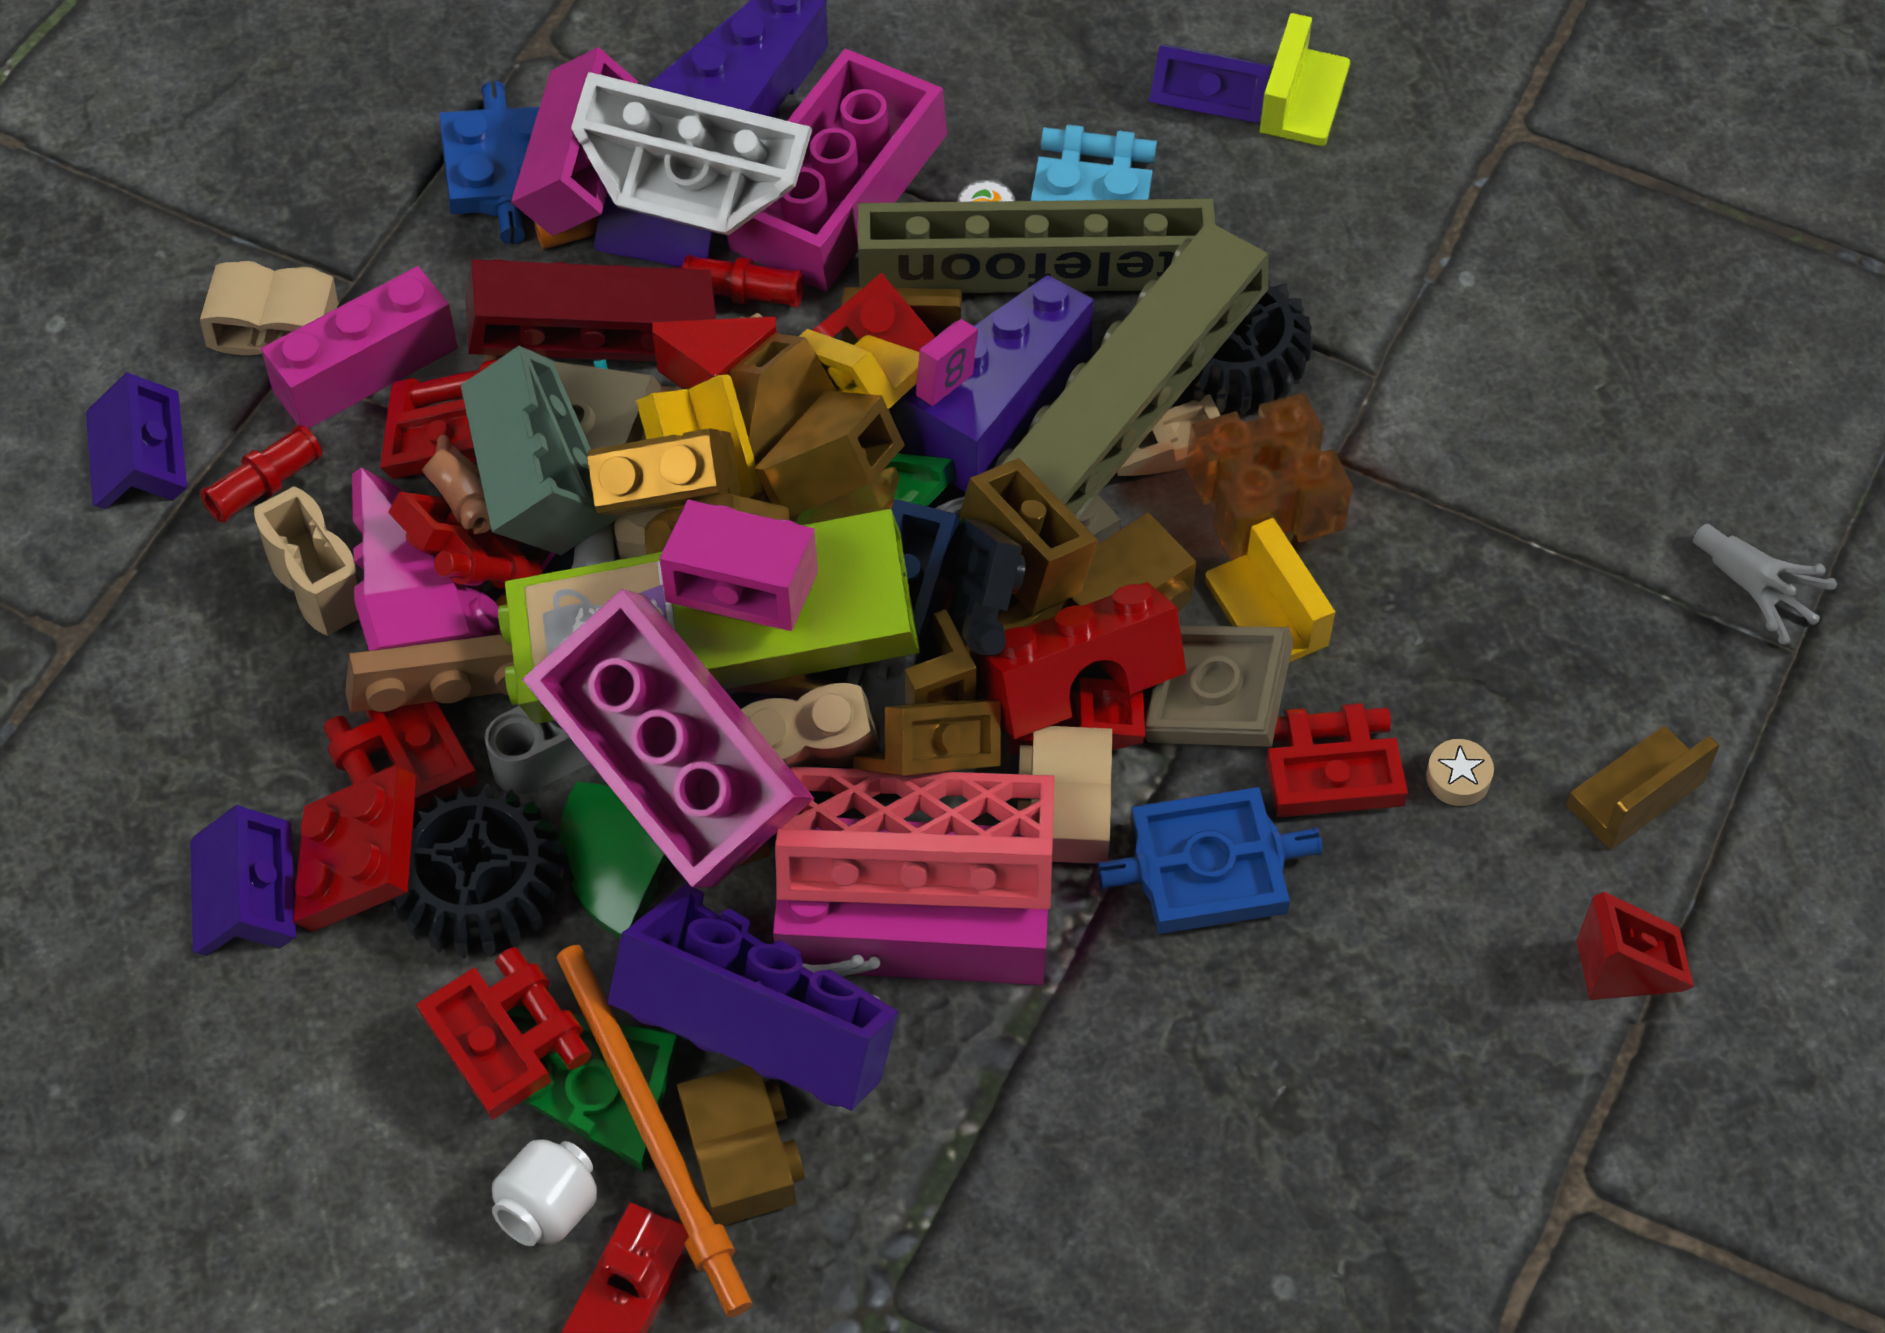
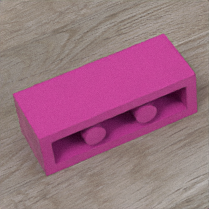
(556, 177)
(360, 348)

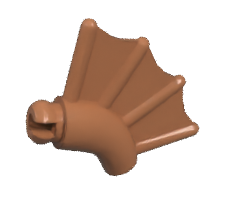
(460, 485)

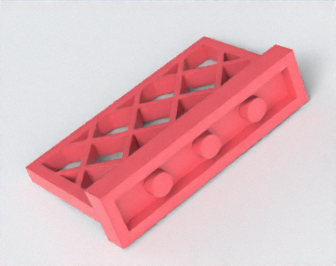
(921, 862)

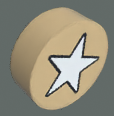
(1459, 772)

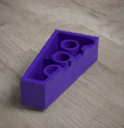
(753, 56)
(1018, 366)
(751, 1000)

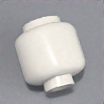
(544, 1192)

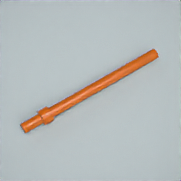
(707, 1242)

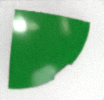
(609, 857)

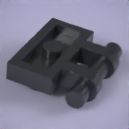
(985, 574)

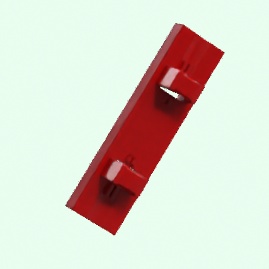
(643, 1252)

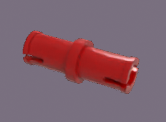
(749, 282)
(261, 473)

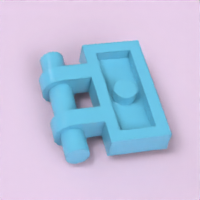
(1079, 180)

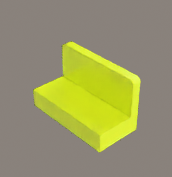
(1302, 87)

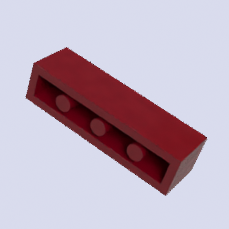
(579, 307)

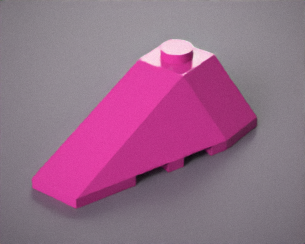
(401, 592)

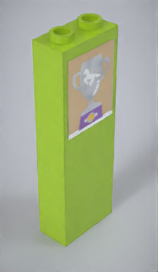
(851, 616)

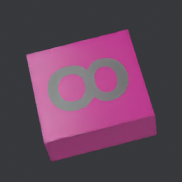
(946, 362)

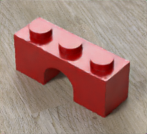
(1128, 632)

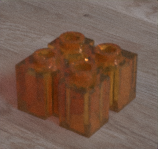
(1268, 472)

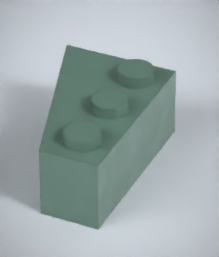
(531, 453)

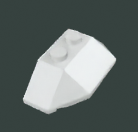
(686, 154)

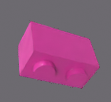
(739, 565)

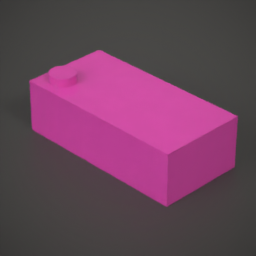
(865, 147)
(667, 739)
(919, 939)

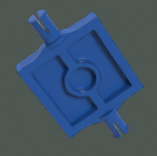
(485, 158)
(1209, 860)

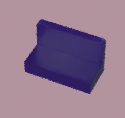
(1210, 82)
(649, 237)
(135, 441)
(242, 881)

